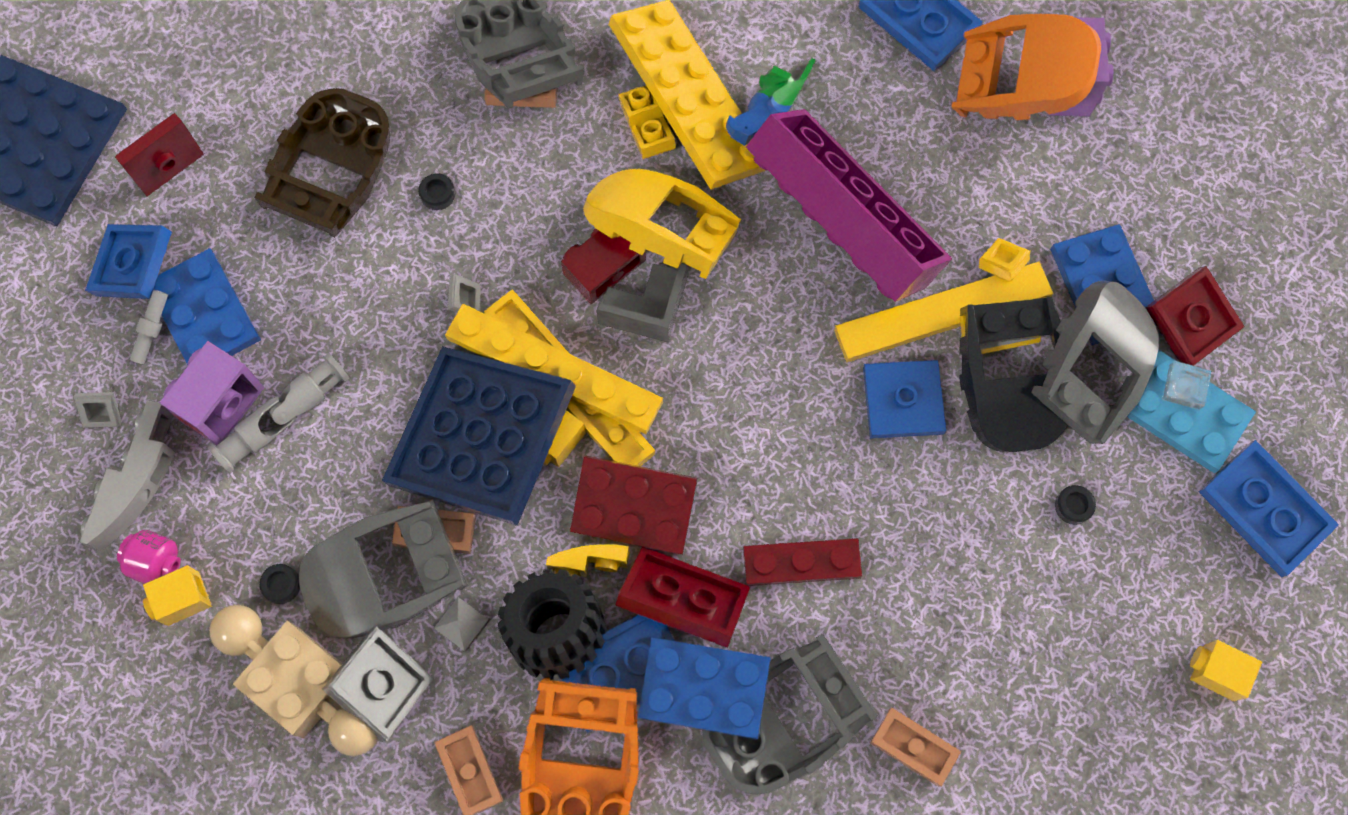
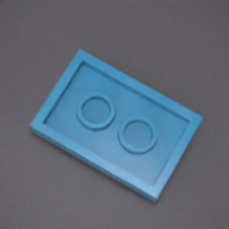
(1200, 434)

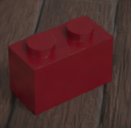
(599, 264)

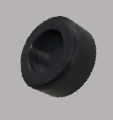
(436, 191)
(1075, 504)
(279, 583)

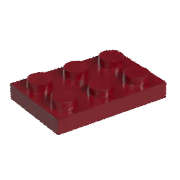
(633, 504)
(683, 596)

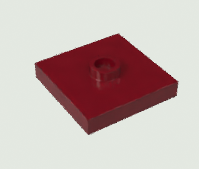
(160, 154)
(1195, 316)

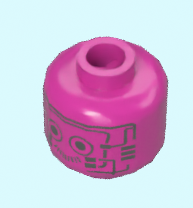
(147, 556)

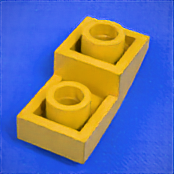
(646, 122)
(577, 559)

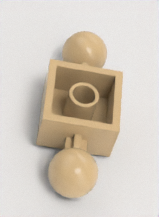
(289, 678)

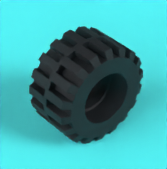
(536, 602)

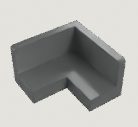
(646, 314)

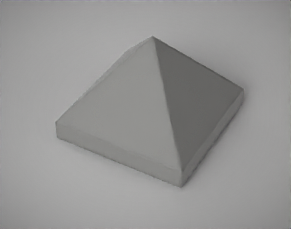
(463, 292)
(97, 409)
(461, 624)

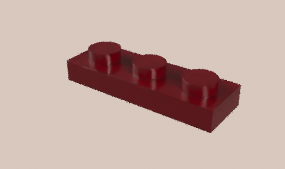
(802, 562)

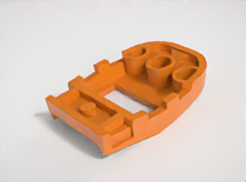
(1054, 70)
(571, 787)

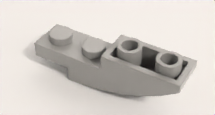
(125, 494)

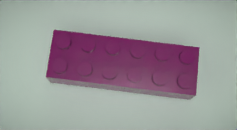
(848, 204)

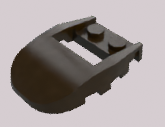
(339, 130)

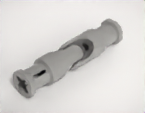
(295, 400)

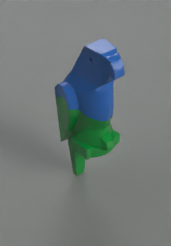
(776, 95)

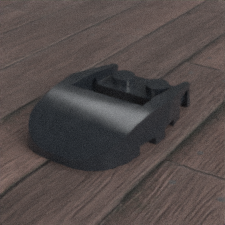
(1005, 410)

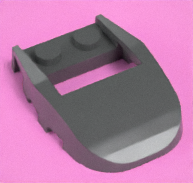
(508, 27)
(1127, 332)
(342, 589)
(773, 758)

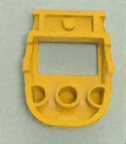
(629, 199)

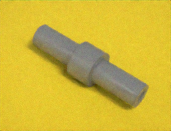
(148, 326)

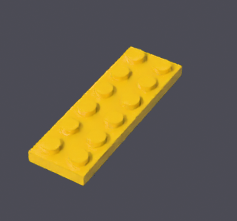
(685, 90)

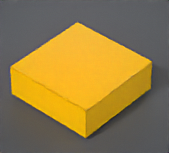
(1004, 259)

